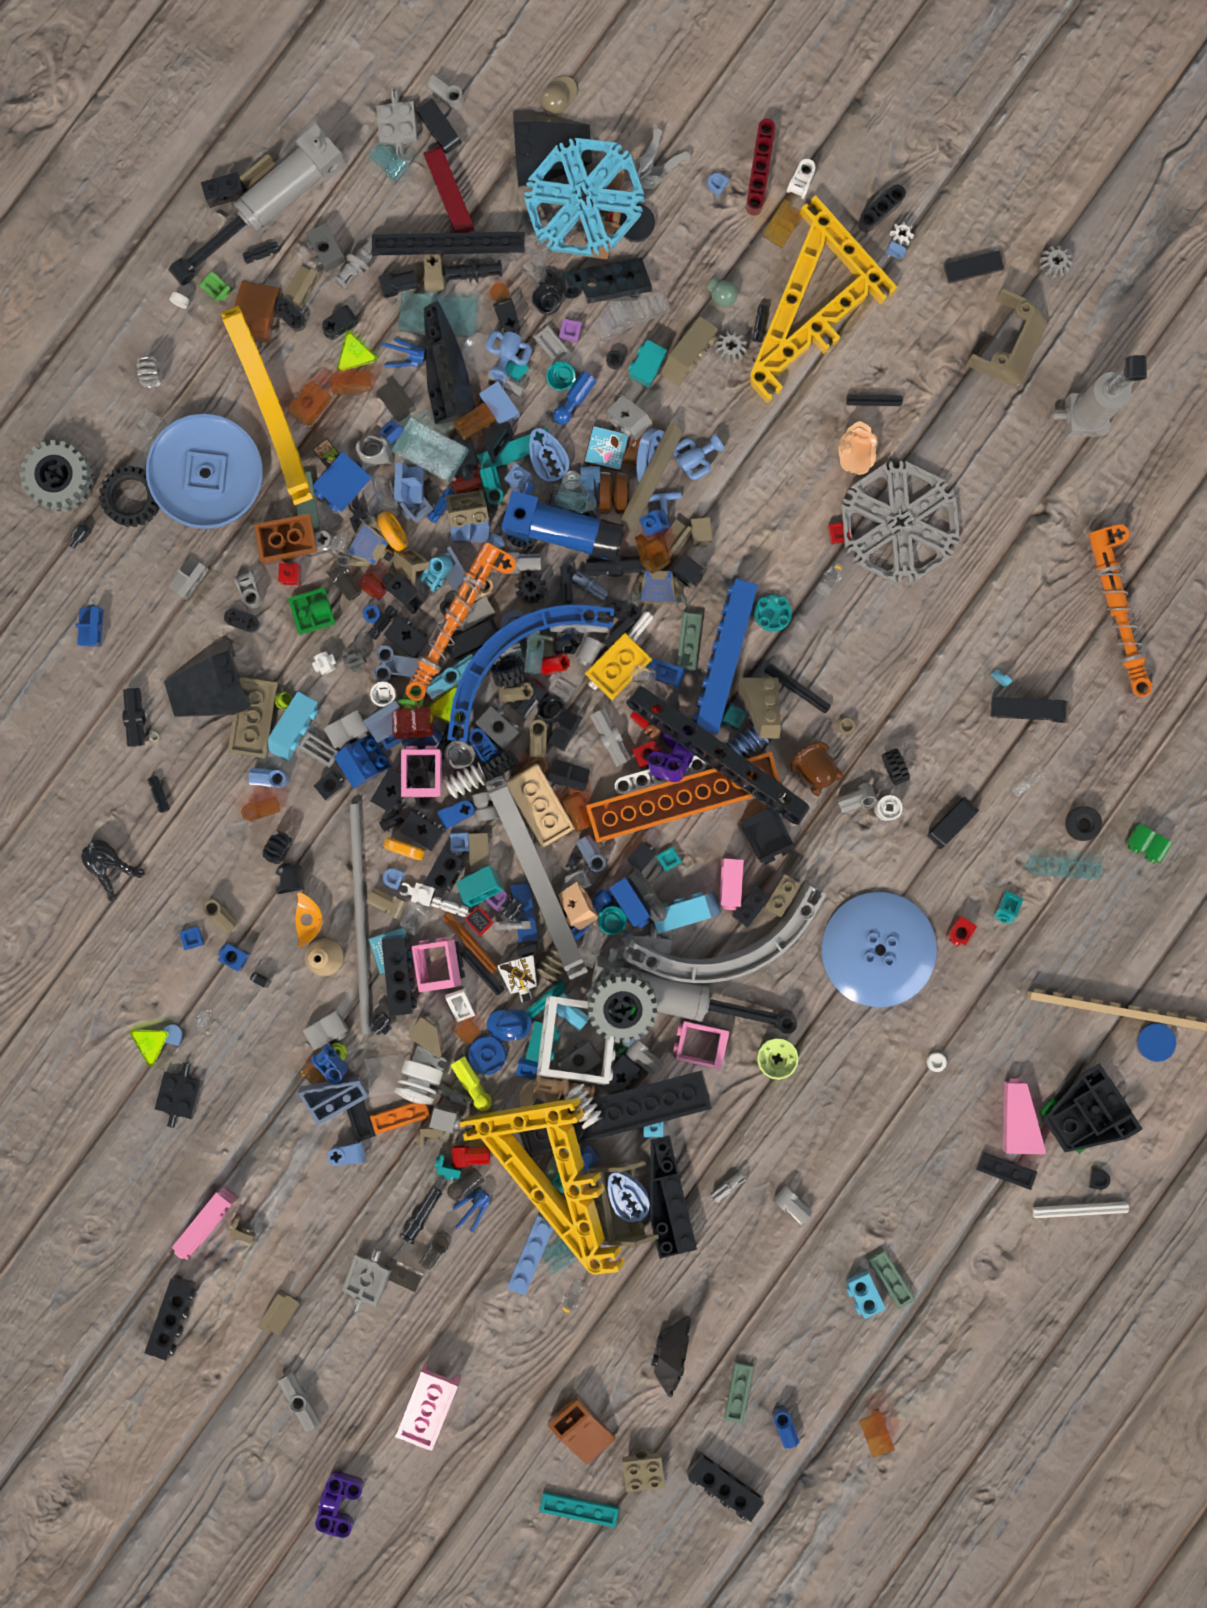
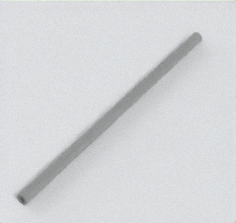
(360, 919)

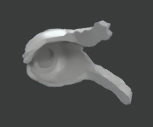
(650, 175)

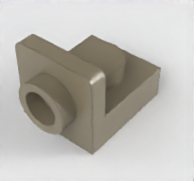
(425, 1131)
(244, 1233)

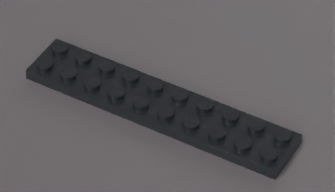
(635, 1109)

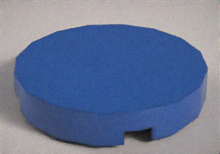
(1156, 1042)
(487, 1055)

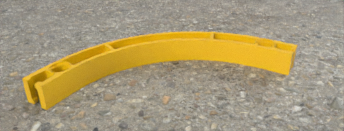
(278, 427)

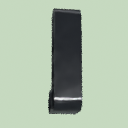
(1030, 709)

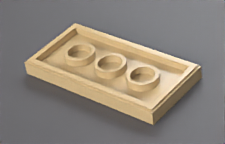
(539, 805)

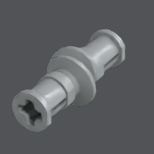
(355, 264)

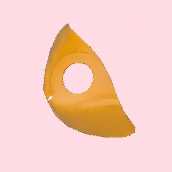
(309, 932)

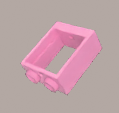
(421, 792)
(731, 883)
(421, 965)
(720, 1050)

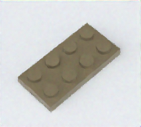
(253, 726)

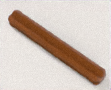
(470, 942)

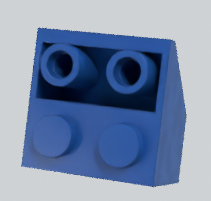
(362, 761)

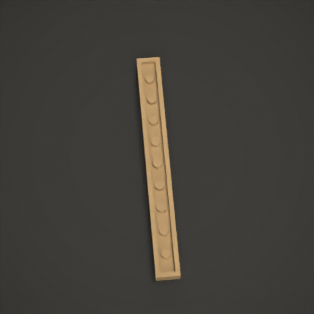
(1115, 1008)

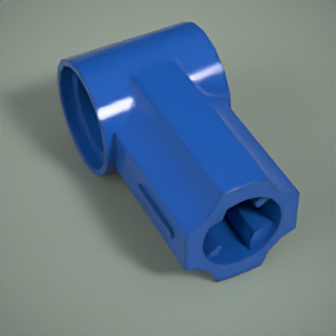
(785, 1428)

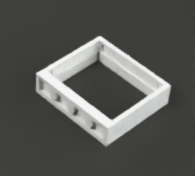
(546, 1045)

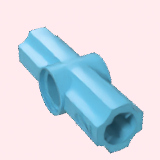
(441, 684)

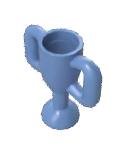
(508, 349)
(692, 458)

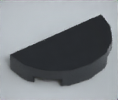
(623, 628)

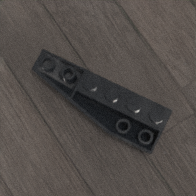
(445, 368)
(667, 1202)

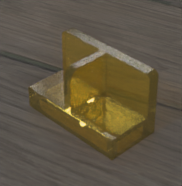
(782, 224)

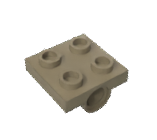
(643, 1470)

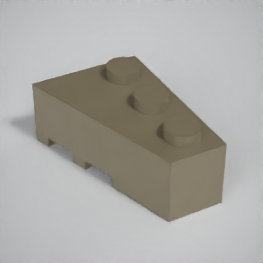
(689, 350)
(763, 704)

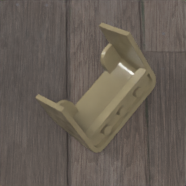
(1012, 367)
(614, 1228)

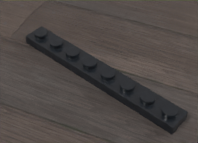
(448, 243)

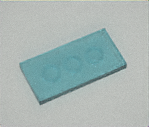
(459, 312)
(430, 450)

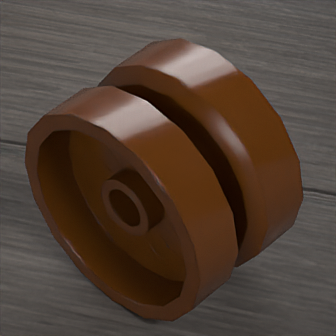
(613, 492)

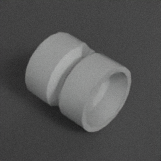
(486, 808)

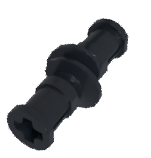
(473, 271)

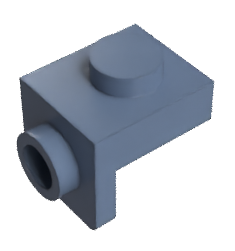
(416, 511)

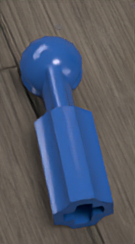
(575, 396)
(601, 899)

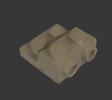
(467, 508)

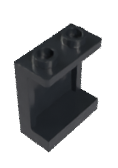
(767, 835)

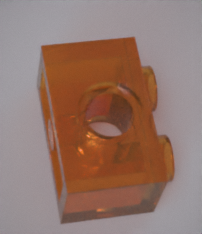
(308, 415)

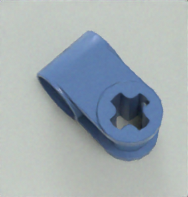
(350, 1153)

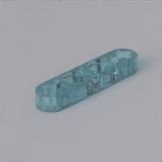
(1064, 868)

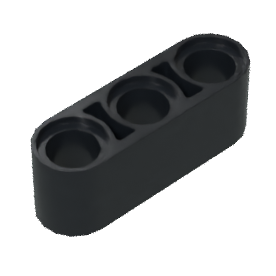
(438, 126)
(885, 200)
(471, 639)
(421, 771)
(953, 822)

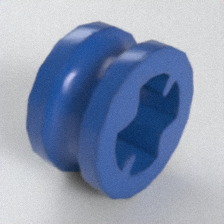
(366, 616)

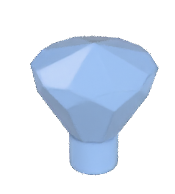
(496, 540)

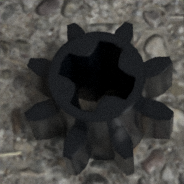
(513, 909)
(380, 1023)

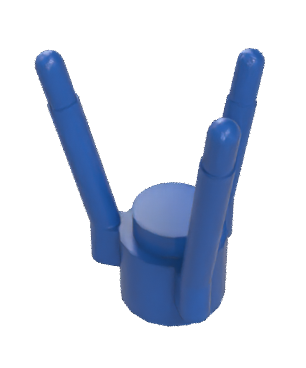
(416, 354)
(480, 1199)

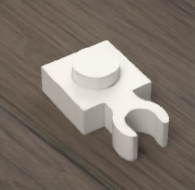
(420, 893)
(426, 1058)

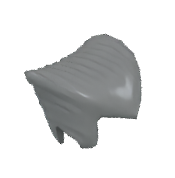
(373, 452)

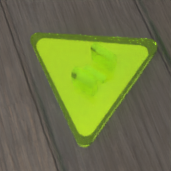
(354, 353)
(442, 706)
(149, 1043)

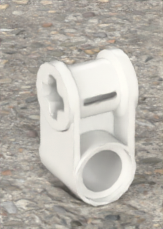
(801, 181)

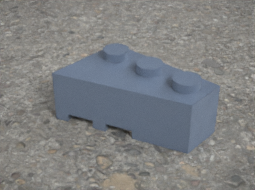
(329, 1099)

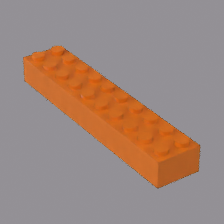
(670, 801)

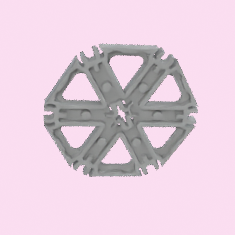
(902, 540)

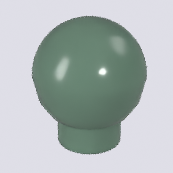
(723, 292)

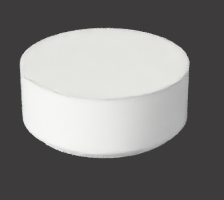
(179, 300)
(936, 1062)

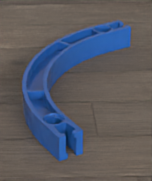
(503, 640)

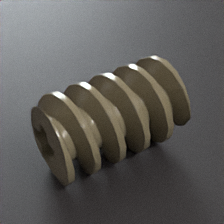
(552, 967)

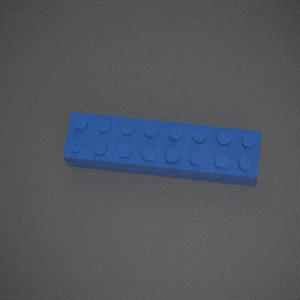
(726, 655)

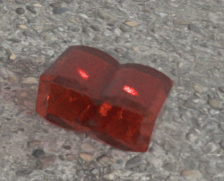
(412, 723)

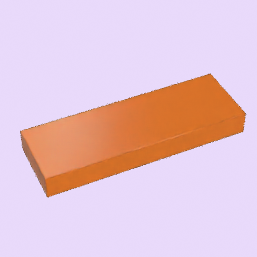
(399, 1117)

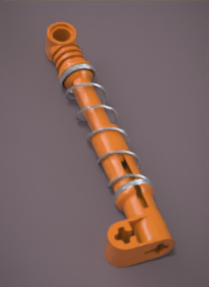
(1118, 603)
(457, 613)

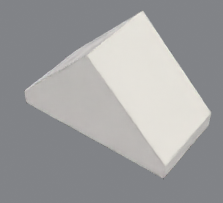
(460, 1004)

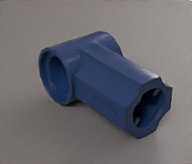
(421, 742)

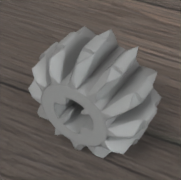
(1061, 257)
(724, 344)
(149, 371)

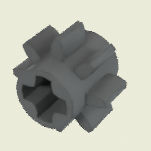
(353, 659)

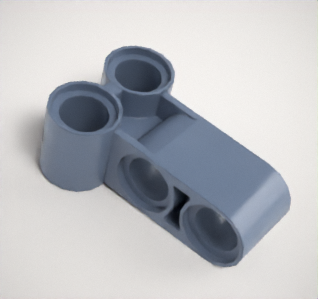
(395, 665)

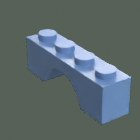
(530, 1255)

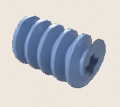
(747, 742)

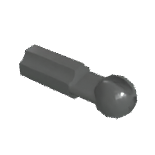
(647, 896)

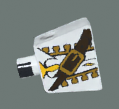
(520, 976)

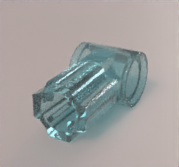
(392, 165)
(575, 501)
(534, 657)

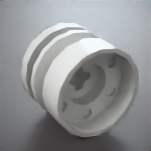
(418, 1082)

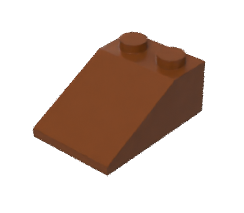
(258, 309)
(285, 539)

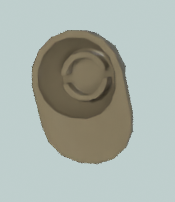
(559, 95)

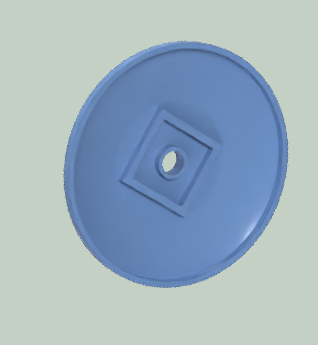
(197, 444)
(851, 943)

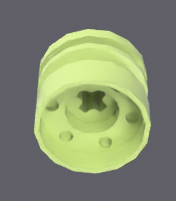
(781, 1069)

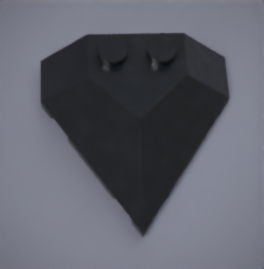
(671, 1355)

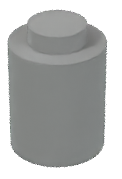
(588, 651)

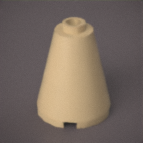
(330, 954)

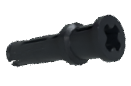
(417, 1223)

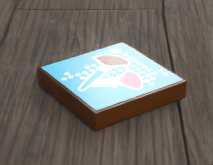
(606, 448)

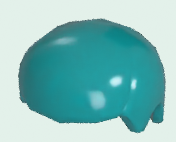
(561, 375)
(612, 920)

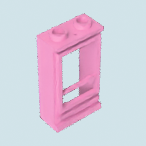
(204, 1223)

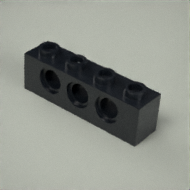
(398, 1005)
(156, 1345)
(702, 1465)

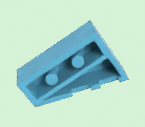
(292, 726)
(689, 911)

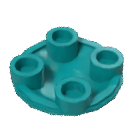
(772, 613)

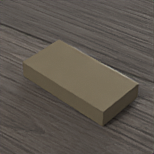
(478, 851)

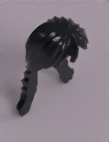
(100, 856)

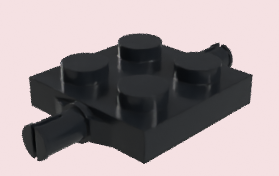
(178, 1095)

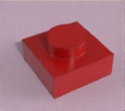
(836, 533)

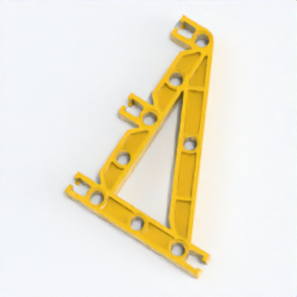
(771, 357)
(565, 1217)

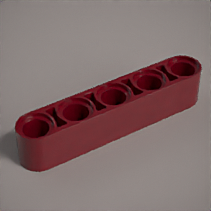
(762, 158)
(448, 190)

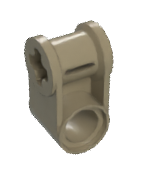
(433, 274)

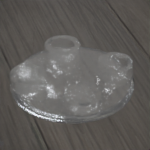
(476, 354)

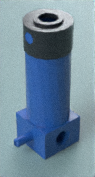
(561, 526)

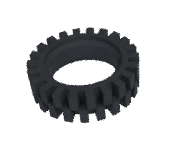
(107, 497)

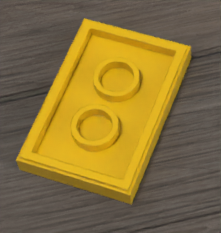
(615, 666)

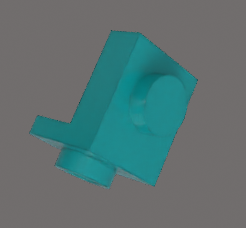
(449, 1172)

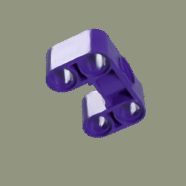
(663, 765)
(330, 1503)

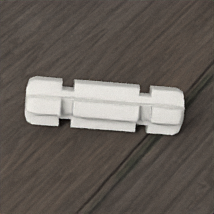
(450, 906)

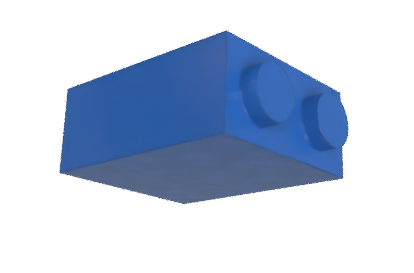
(341, 482)
(630, 903)

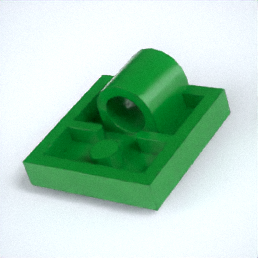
(312, 611)

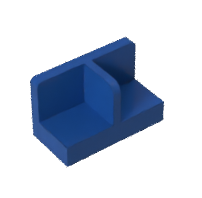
(90, 627)

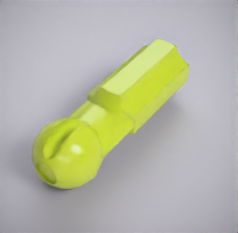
(470, 1082)

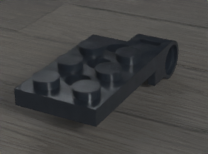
(576, 280)

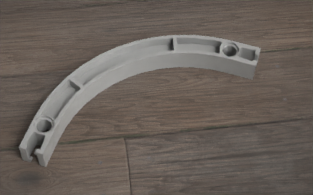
(537, 877)
(739, 962)

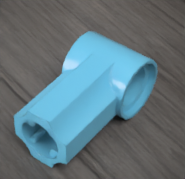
(572, 1014)

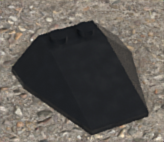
(538, 135)
(208, 684)
(1091, 1113)

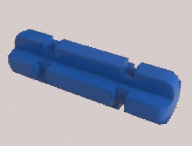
(440, 506)

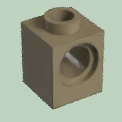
(701, 531)

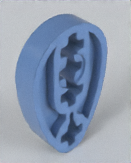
(647, 448)
(558, 453)
(620, 1203)

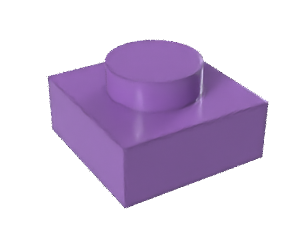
(570, 330)
(497, 900)

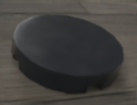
(642, 227)

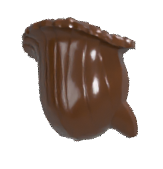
(816, 767)

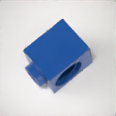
(655, 522)
(242, 956)

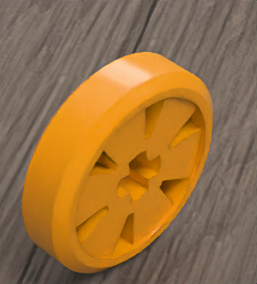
(392, 531)
(404, 848)

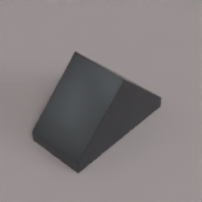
(497, 438)

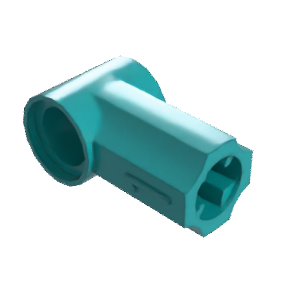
(491, 483)

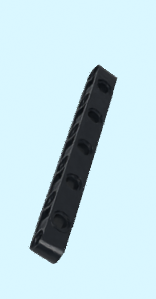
(706, 745)

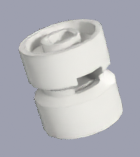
(383, 694)
(888, 808)

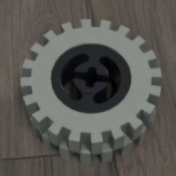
(45, 492)
(618, 987)

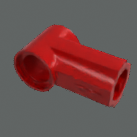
(554, 664)
(464, 1156)

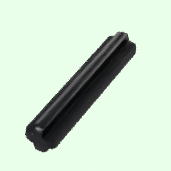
(873, 400)
(482, 971)

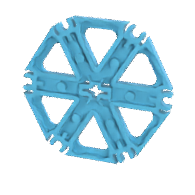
(566, 195)

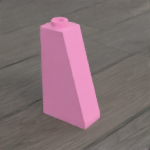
(1020, 1123)

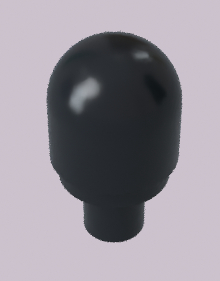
(78, 535)

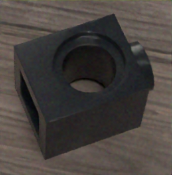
(321, 787)
(642, 855)

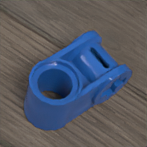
(484, 747)
(453, 814)
(330, 1063)

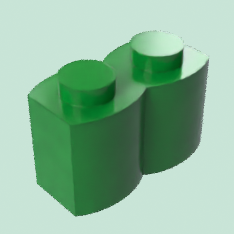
(1148, 843)

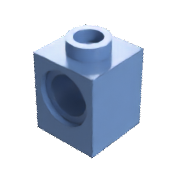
(517, 478)

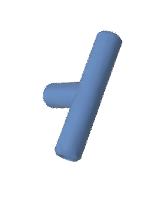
(663, 497)

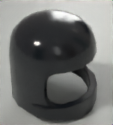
(290, 878)

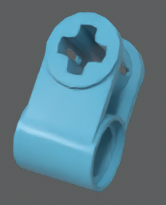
(435, 575)

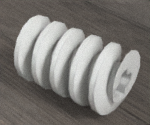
(465, 780)
(590, 1115)

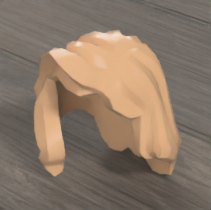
(858, 449)

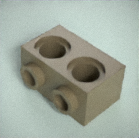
(782, 895)

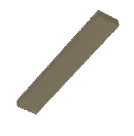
(651, 477)

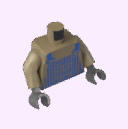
(366, 545)
(657, 589)

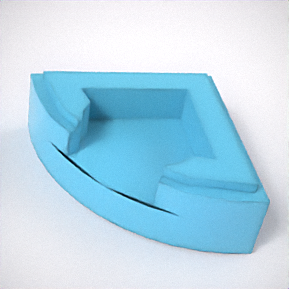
(1004, 680)

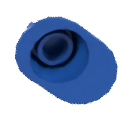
(509, 1024)

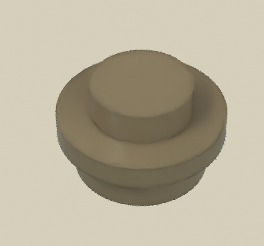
(846, 726)

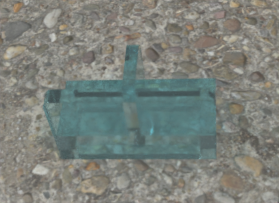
(558, 1256)

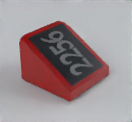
(479, 920)

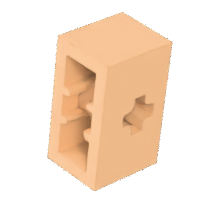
(577, 906)

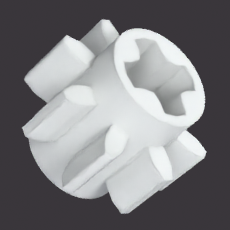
(902, 229)
(324, 663)

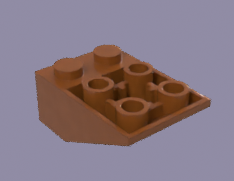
(580, 1429)

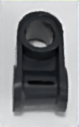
(507, 315)
(341, 321)

